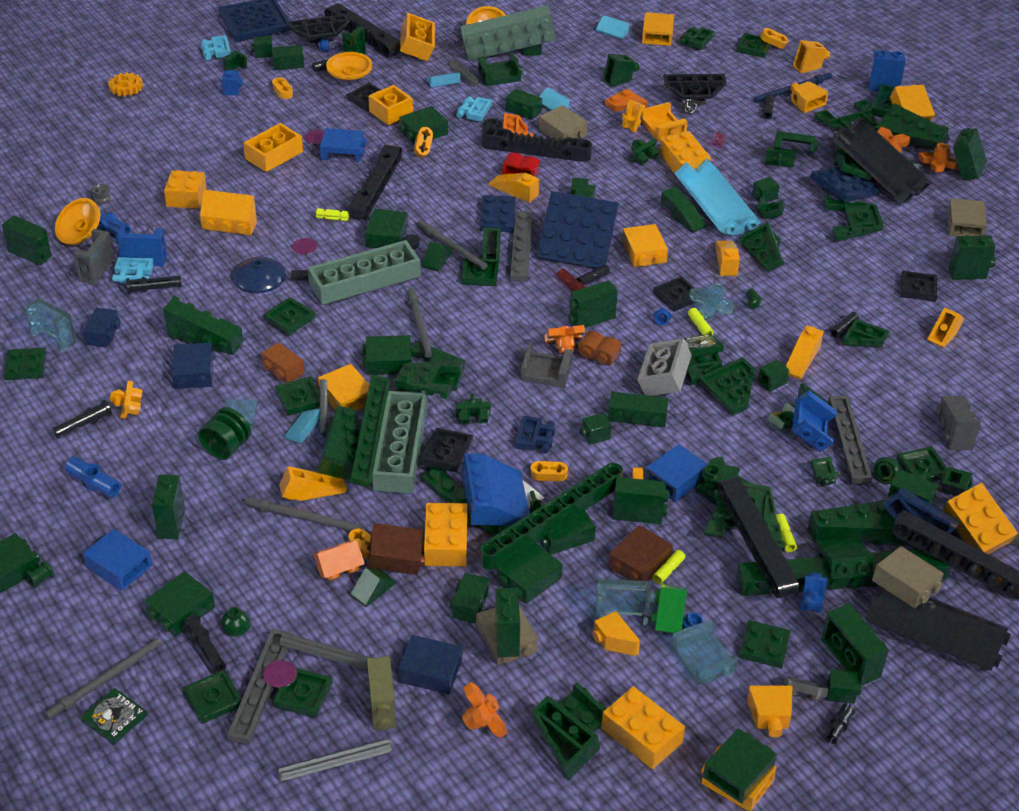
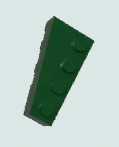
(920, 130)

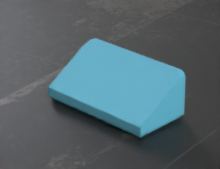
(613, 27)
(444, 79)
(553, 100)
(303, 426)

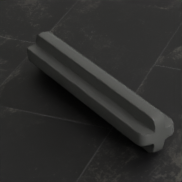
(466, 74)

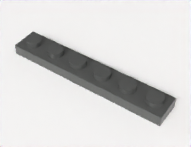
(521, 246)
(850, 440)
(257, 692)

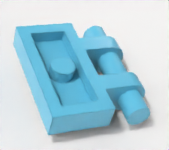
(217, 46)
(474, 109)
(136, 266)

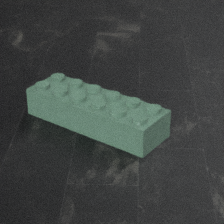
(508, 33)
(364, 272)
(400, 442)

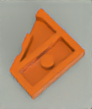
(620, 100)
(515, 124)

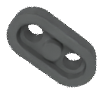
(815, 690)

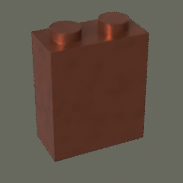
(396, 549)
(639, 555)

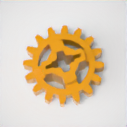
(125, 84)

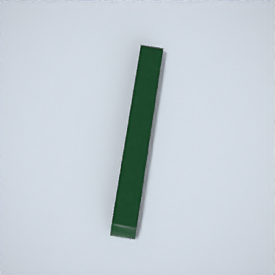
(549, 516)

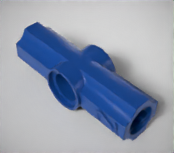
(110, 223)
(93, 477)

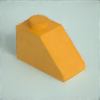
(946, 327)
(615, 635)

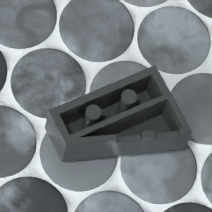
(958, 422)

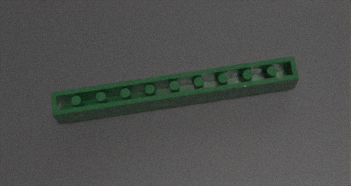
(752, 582)

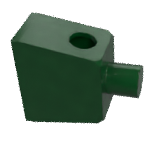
(619, 69)
(491, 244)

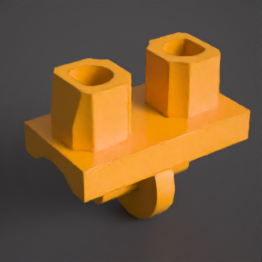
(632, 115)
(124, 398)

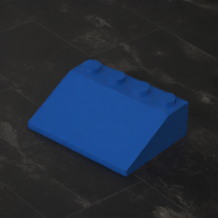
(493, 491)

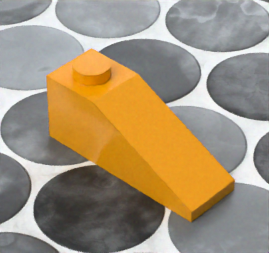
(520, 185)
(727, 258)
(804, 351)
(306, 484)

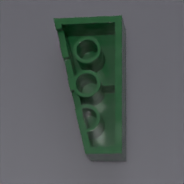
(194, 326)
(339, 444)
(866, 521)

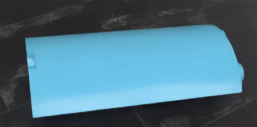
(717, 198)

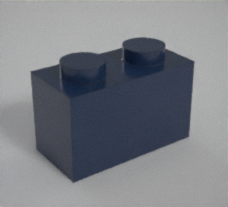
(101, 327)

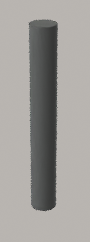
(323, 407)

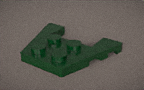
(864, 112)
(860, 217)
(437, 355)
(424, 375)
(765, 504)

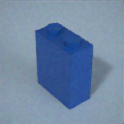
(679, 470)
(117, 559)

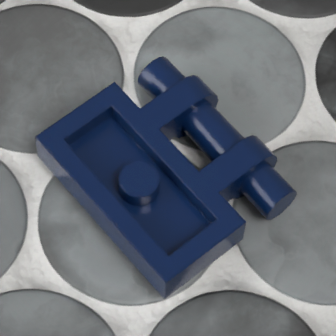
(529, 432)

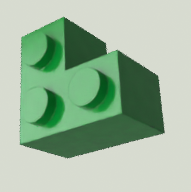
(670, 608)

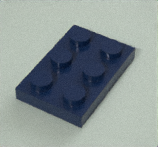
(498, 212)

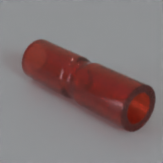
(569, 279)

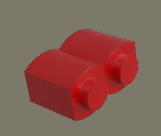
(516, 163)

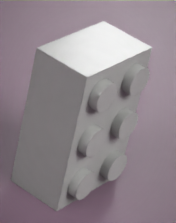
(664, 367)

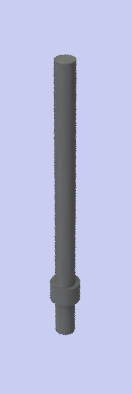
(431, 231)
(414, 303)
(267, 505)
(67, 702)

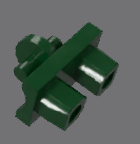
(642, 149)
(780, 157)
(473, 407)

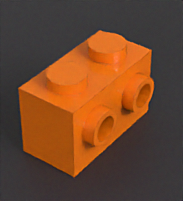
(339, 559)

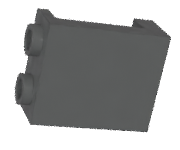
(96, 260)
(545, 368)

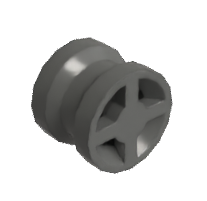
(101, 193)

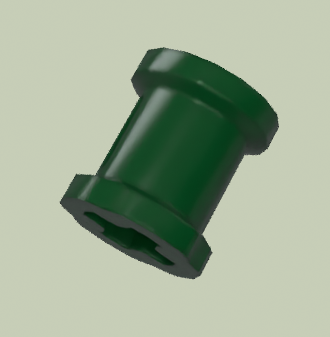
(39, 574)

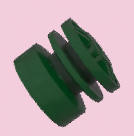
(224, 433)

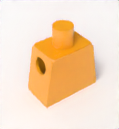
(810, 56)
(808, 96)
(771, 707)

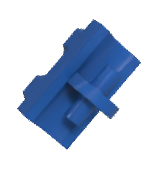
(813, 592)

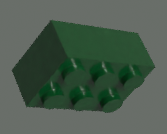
(854, 643)

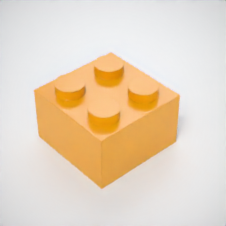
(390, 104)
(185, 189)

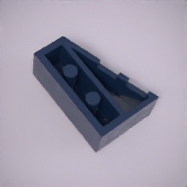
(906, 501)

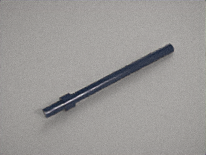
(817, 79)

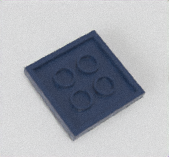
(843, 184)

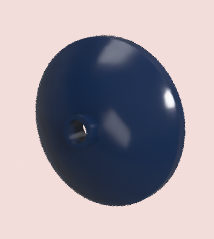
(258, 275)

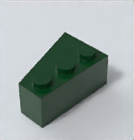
(565, 736)

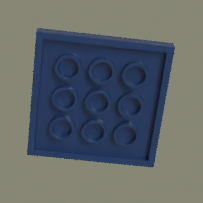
(254, 19)
(577, 230)

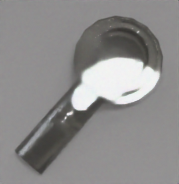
(690, 105)

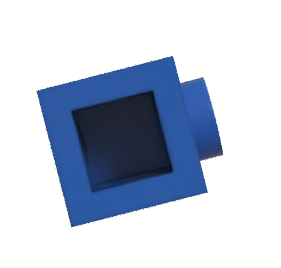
(231, 82)

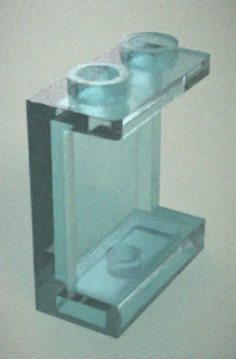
(51, 320)
(625, 597)
(702, 653)

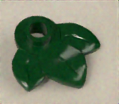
(717, 471)

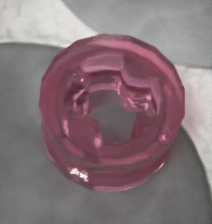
(719, 139)

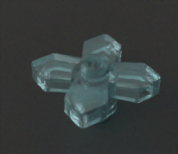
(712, 301)

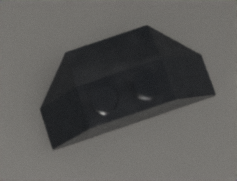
(317, 28)
(695, 85)

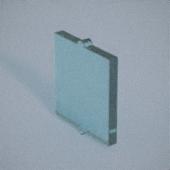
(245, 407)

